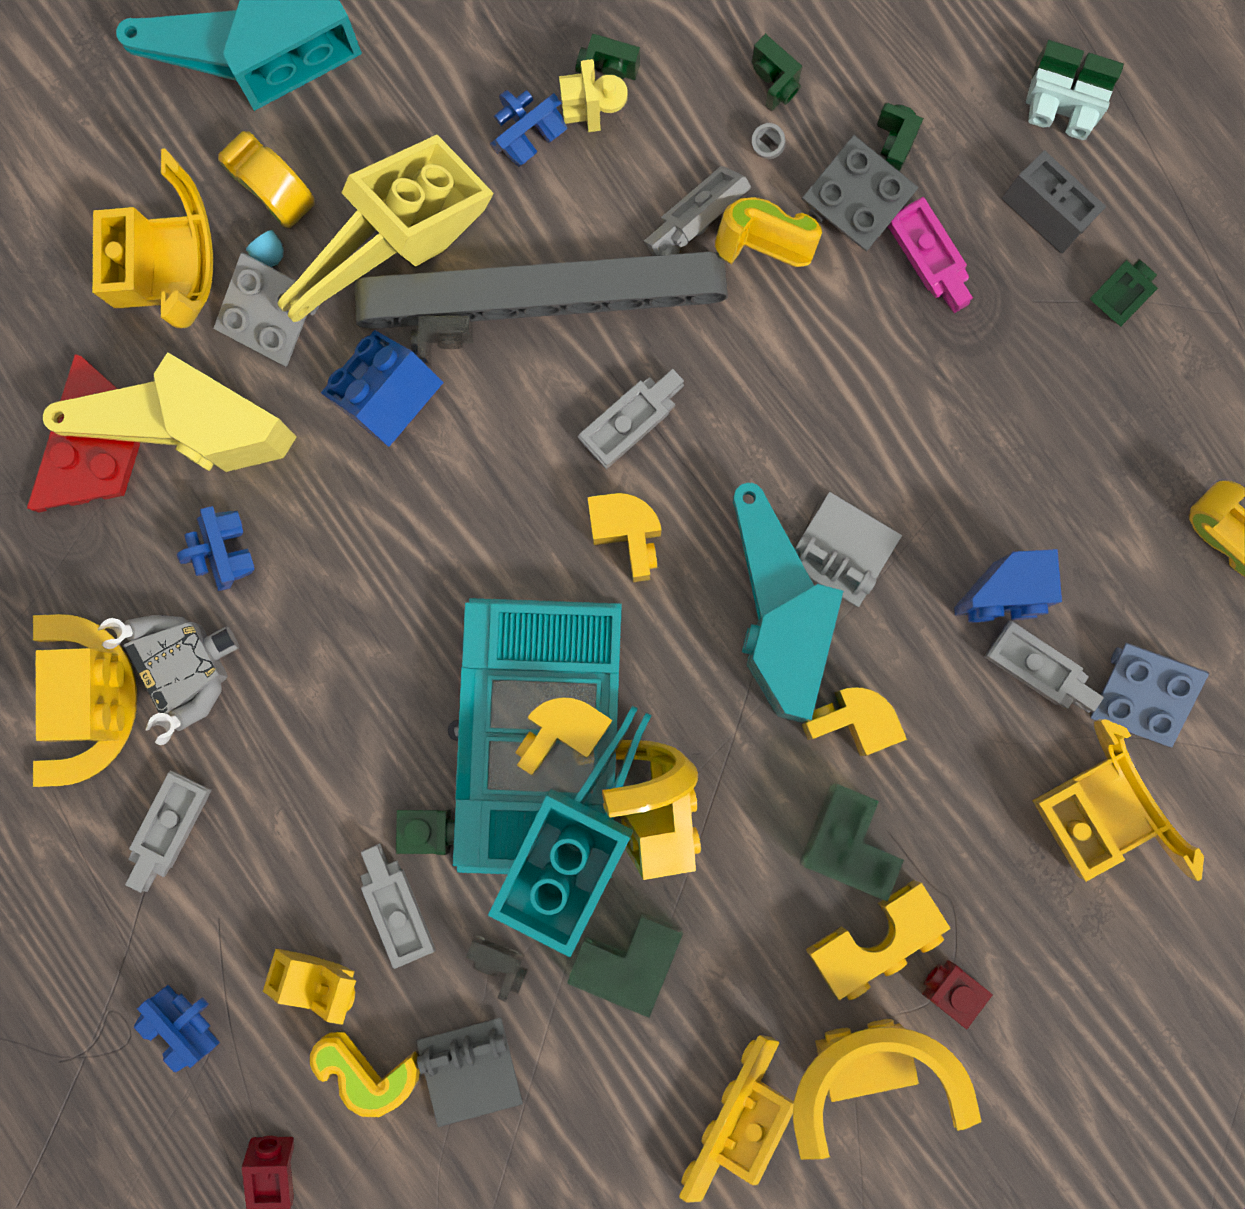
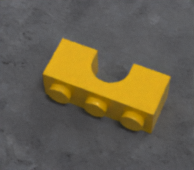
(912, 925)

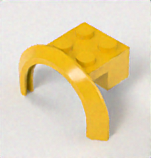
(156, 259)
(81, 698)
(658, 811)
(1110, 813)
(870, 1064)

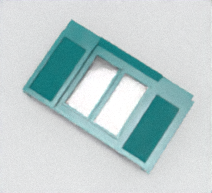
(510, 665)

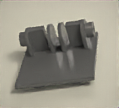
(859, 193)
(469, 1072)

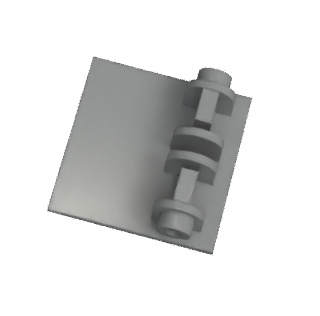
(252, 310)
(845, 548)

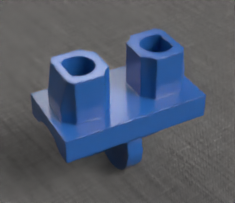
(544, 117)
(214, 529)
(178, 1025)

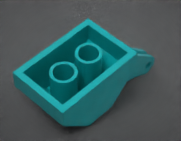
(260, 45)
(793, 615)
(566, 859)

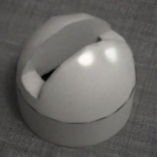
(775, 134)

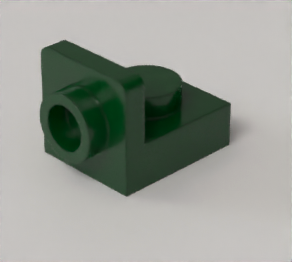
(611, 57)
(776, 65)
(903, 130)
(1125, 291)
(424, 832)

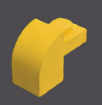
(628, 519)
(866, 713)
(563, 720)
(311, 984)

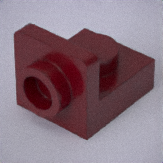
(956, 993)
(268, 1173)

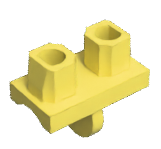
(585, 98)

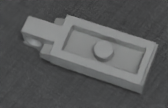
(696, 211)
(630, 418)
(1042, 668)
(165, 829)
(394, 909)

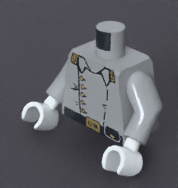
(175, 665)

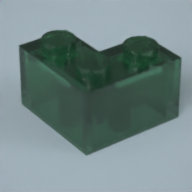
(838, 845)
(631, 976)

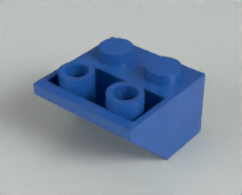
(382, 386)
(1016, 584)

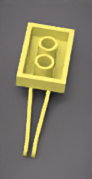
(414, 201)
(181, 410)

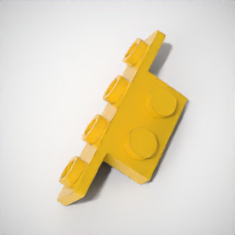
(746, 1127)

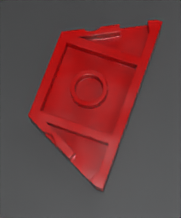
(82, 467)

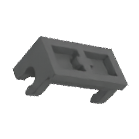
(1053, 201)

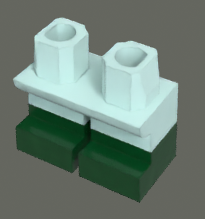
(1082, 100)

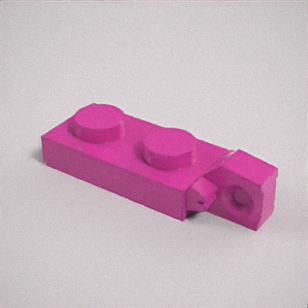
(932, 253)

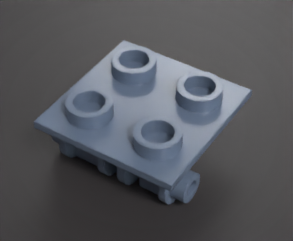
(1149, 693)

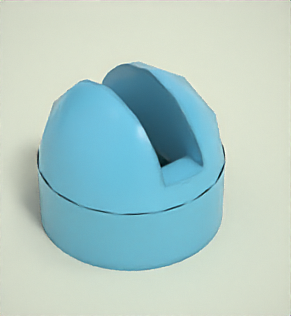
(266, 248)

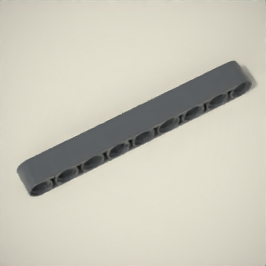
(542, 289)

